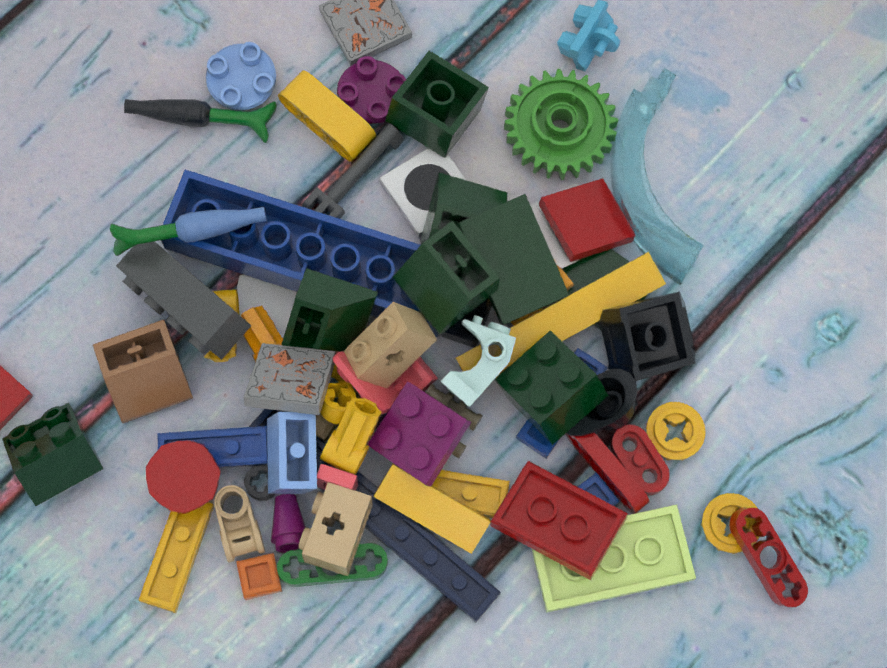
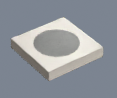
(413, 185)

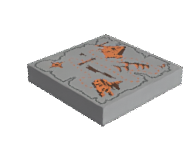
(365, 26)
(289, 379)

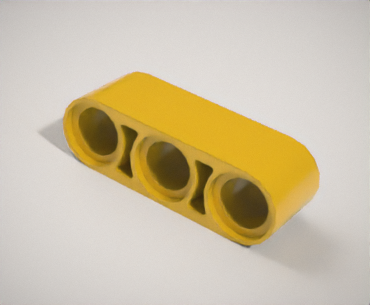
(327, 115)

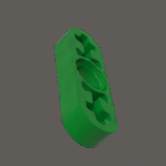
(305, 575)

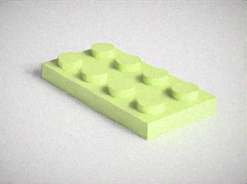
(643, 557)

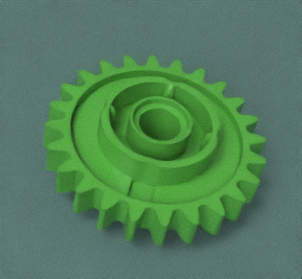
(554, 147)

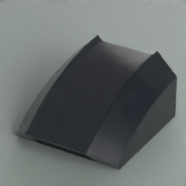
(648, 336)

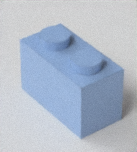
(291, 453)

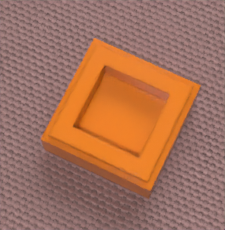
(259, 576)

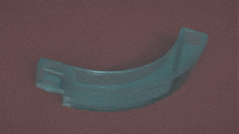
(655, 232)

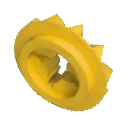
(674, 414)
(714, 528)

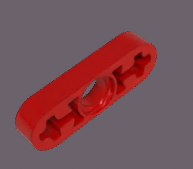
(611, 471)
(774, 586)

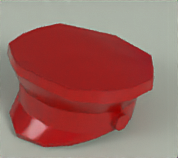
(182, 476)

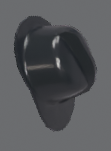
(615, 409)

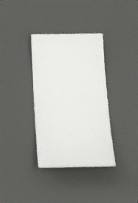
(553, 243)

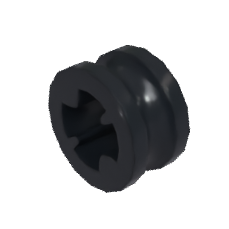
(254, 474)

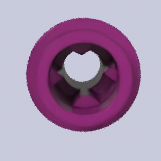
(287, 523)

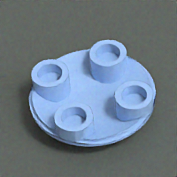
(240, 76)

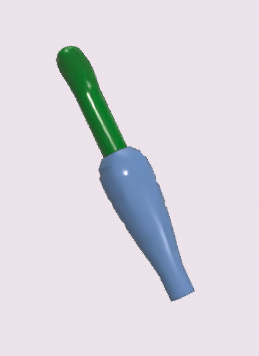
(188, 227)

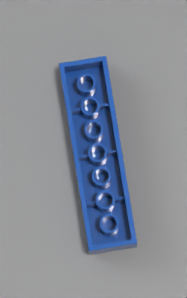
(291, 242)

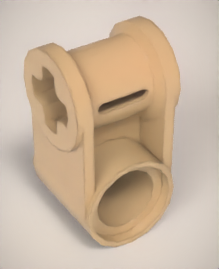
(237, 526)

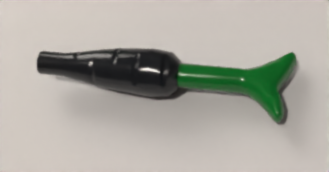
(199, 114)

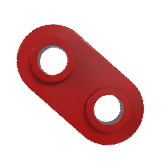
(643, 459)

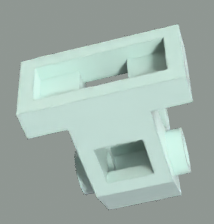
(470, 384)

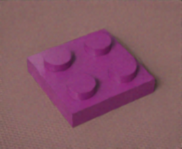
(419, 434)

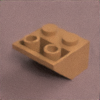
(142, 371)

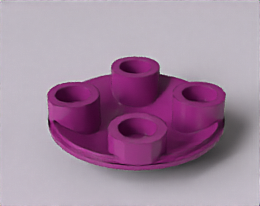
(369, 88)

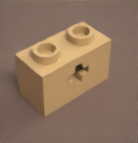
(390, 345)
(337, 550)

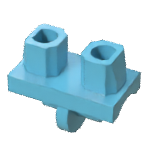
(594, 37)

